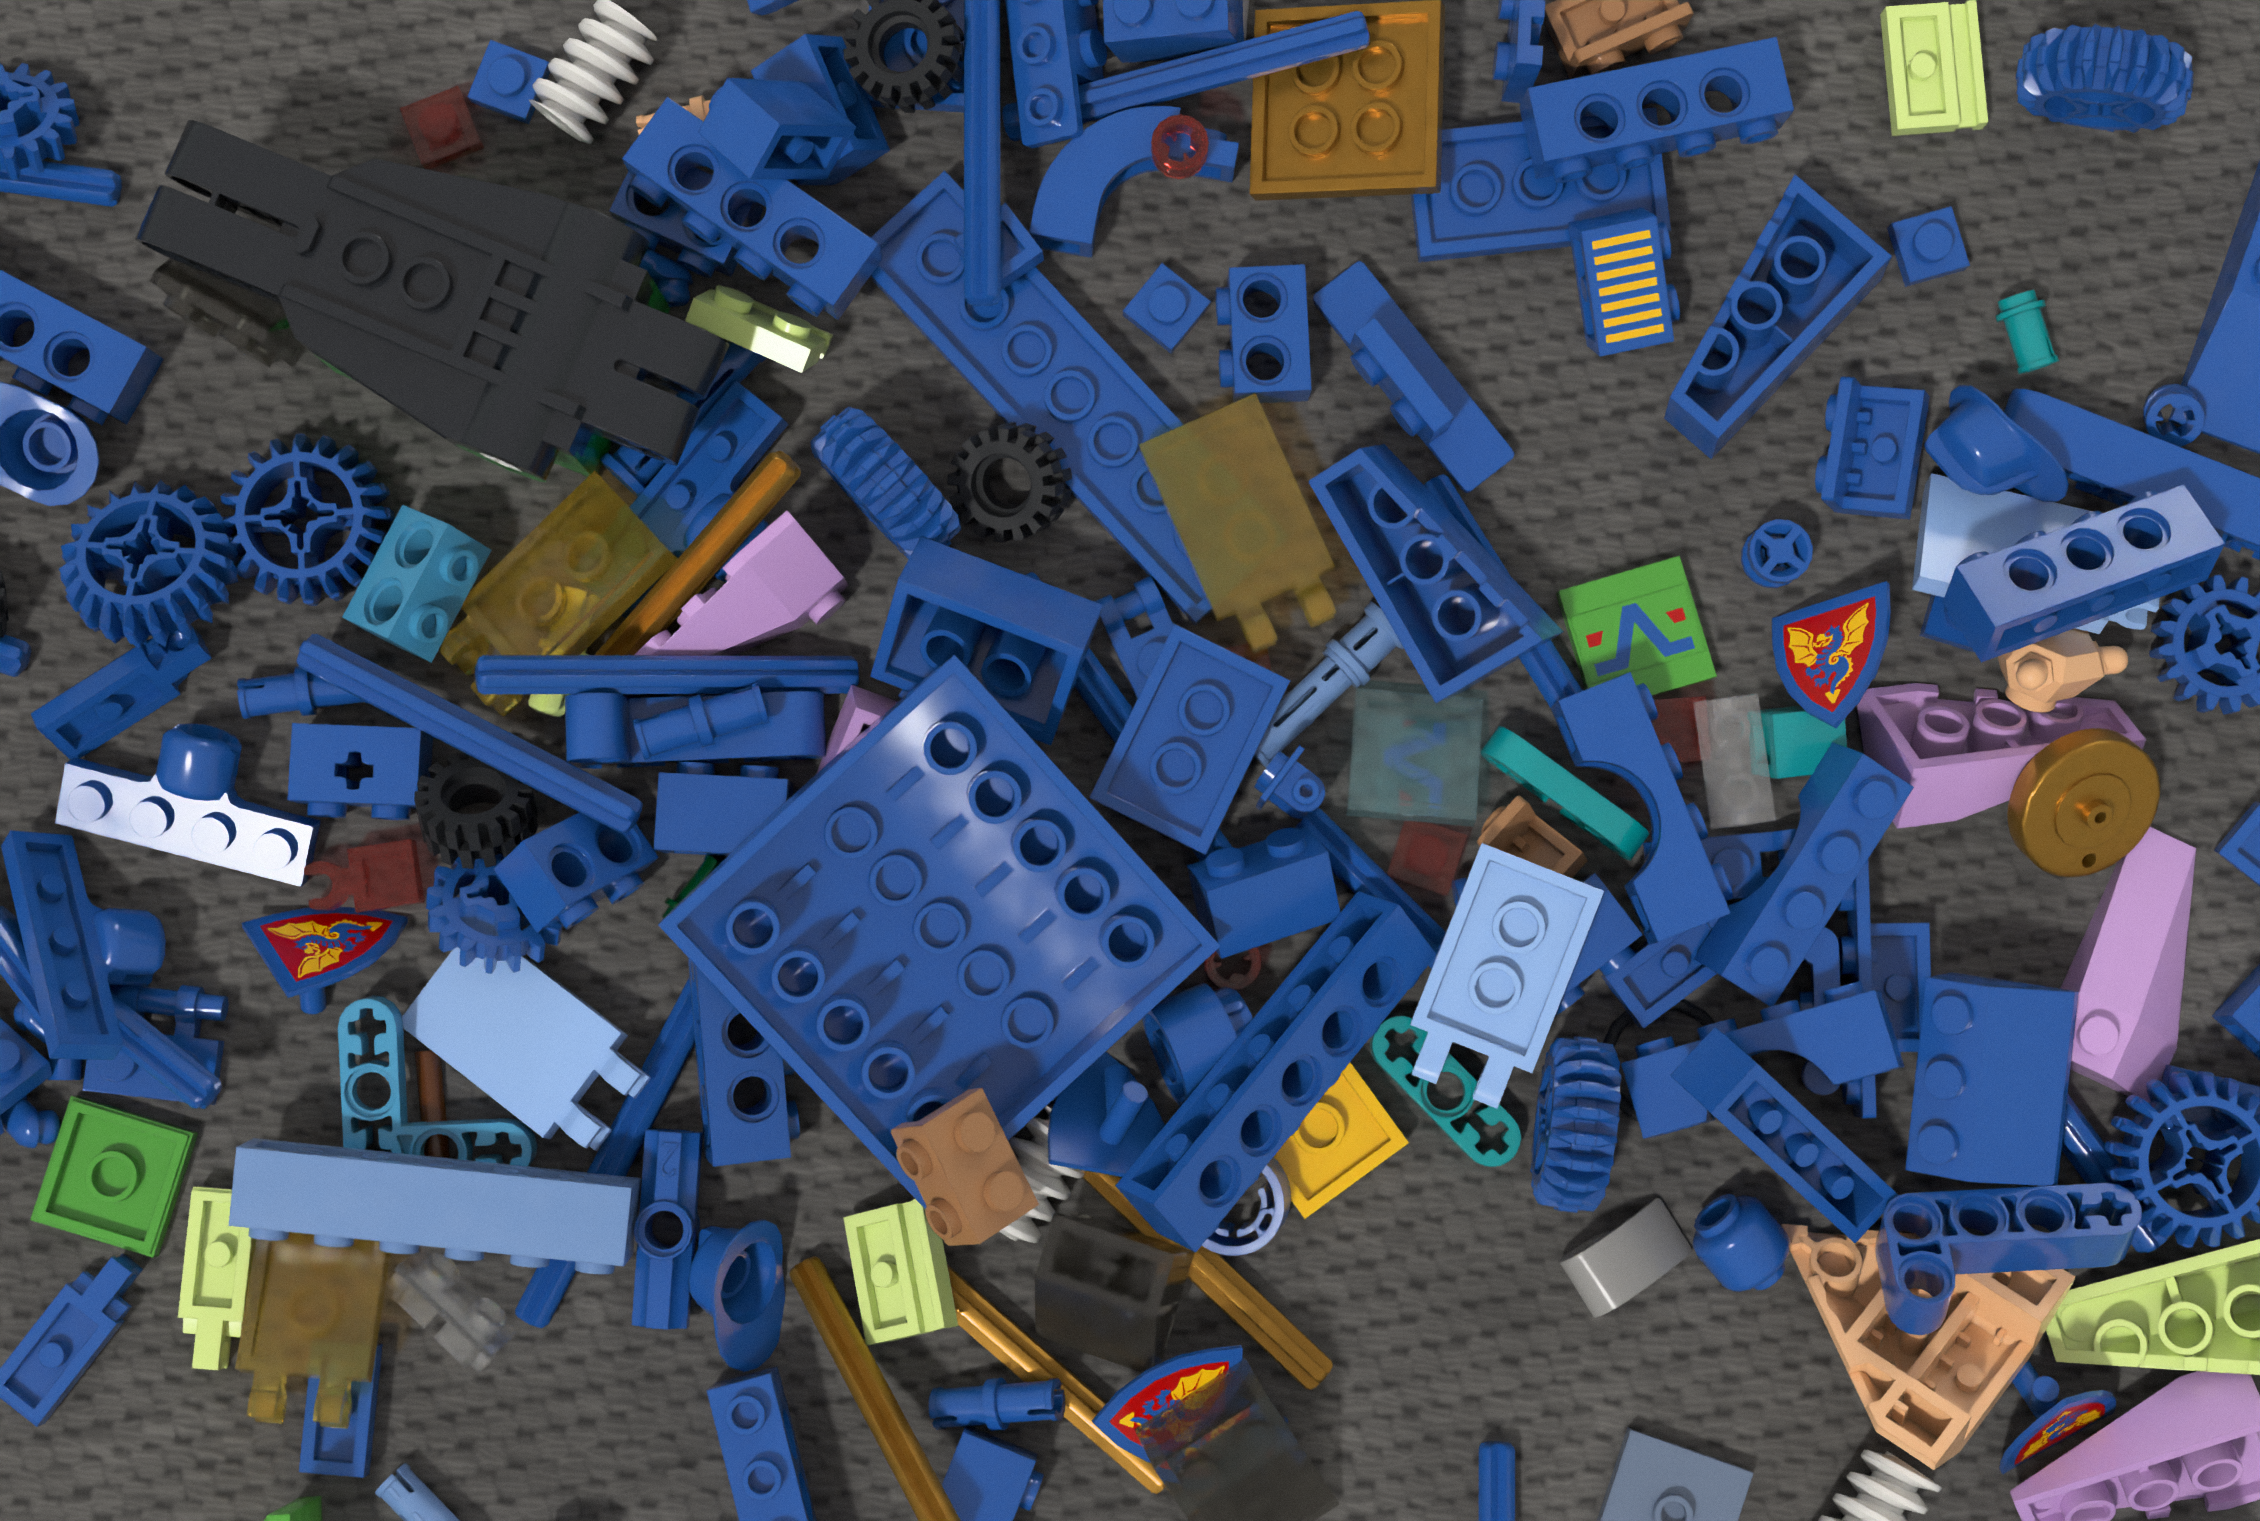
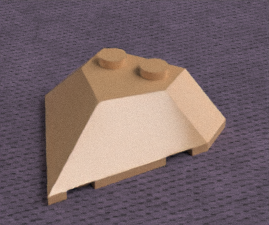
(1934, 1386)

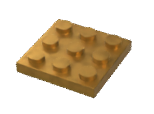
(1355, 118)

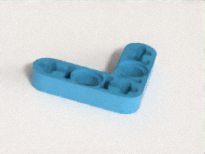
(403, 1135)

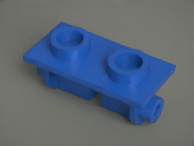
(1290, 786)

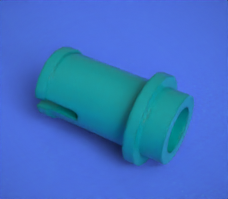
(2027, 331)

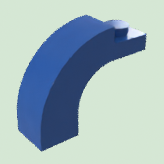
(1102, 160)

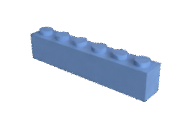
(434, 1203)

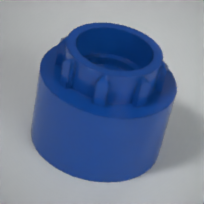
(1192, 1033)

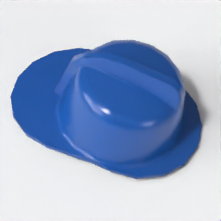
(44, 448)
(1991, 452)
(743, 1288)

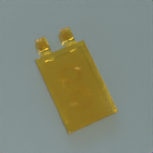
(1241, 517)
(560, 584)
(311, 1317)

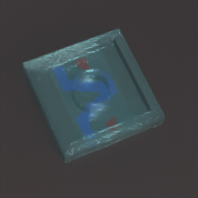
(1414, 757)

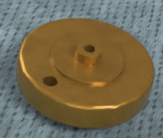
(2083, 802)

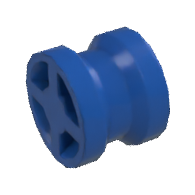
(1785, 544)

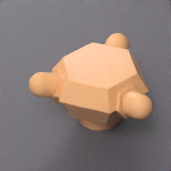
(2057, 669)

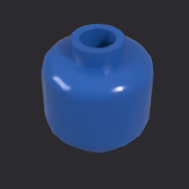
(1741, 1243)

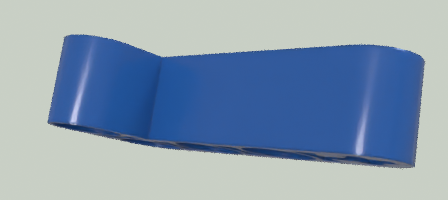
(603, 731)
(2085, 1221)

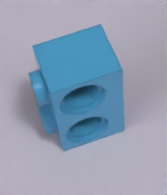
(417, 583)

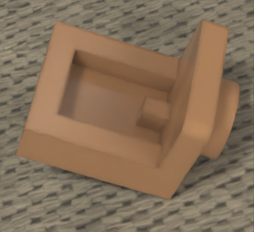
(1526, 836)

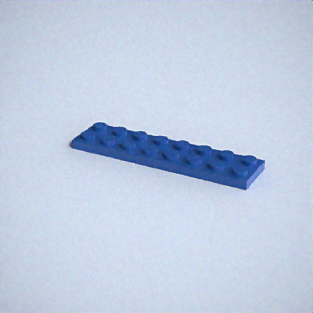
(1045, 369)

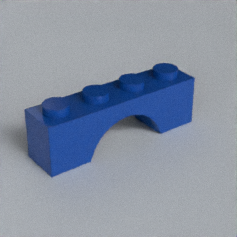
(1614, 732)
(1840, 824)
(1843, 1038)

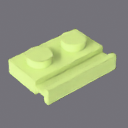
(1933, 68)
(759, 327)
(899, 1273)

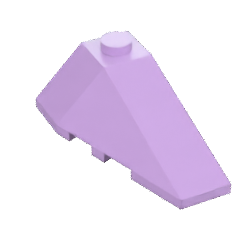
(769, 591)
(1967, 752)
(2134, 968)
(2174, 1446)

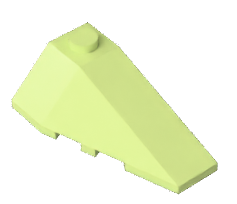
(2168, 1317)

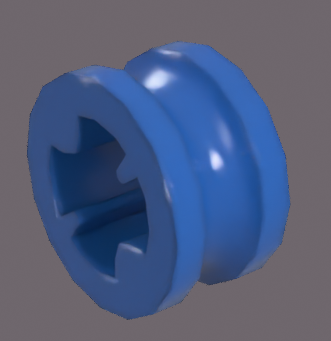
(2178, 397)

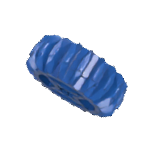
(2104, 78)
(883, 481)
(302, 492)
(163, 580)
(1575, 1124)
(2220, 1148)

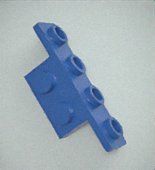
(1052, 53)
(1413, 377)
(1887, 960)

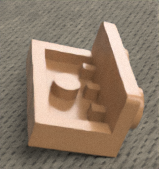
(1600, 33)
(964, 1170)

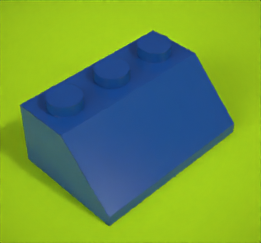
(1005, 627)
(1991, 1080)

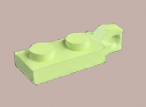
(214, 1277)

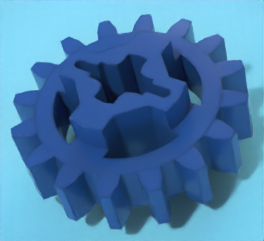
(34, 120)
(2208, 624)
(483, 918)

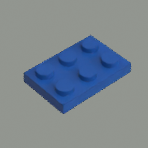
(1189, 739)

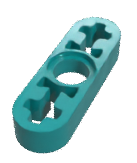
(1579, 801)
(1467, 1136)

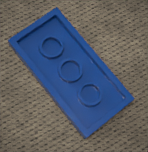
(1499, 207)

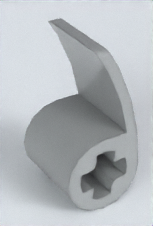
(1626, 1259)

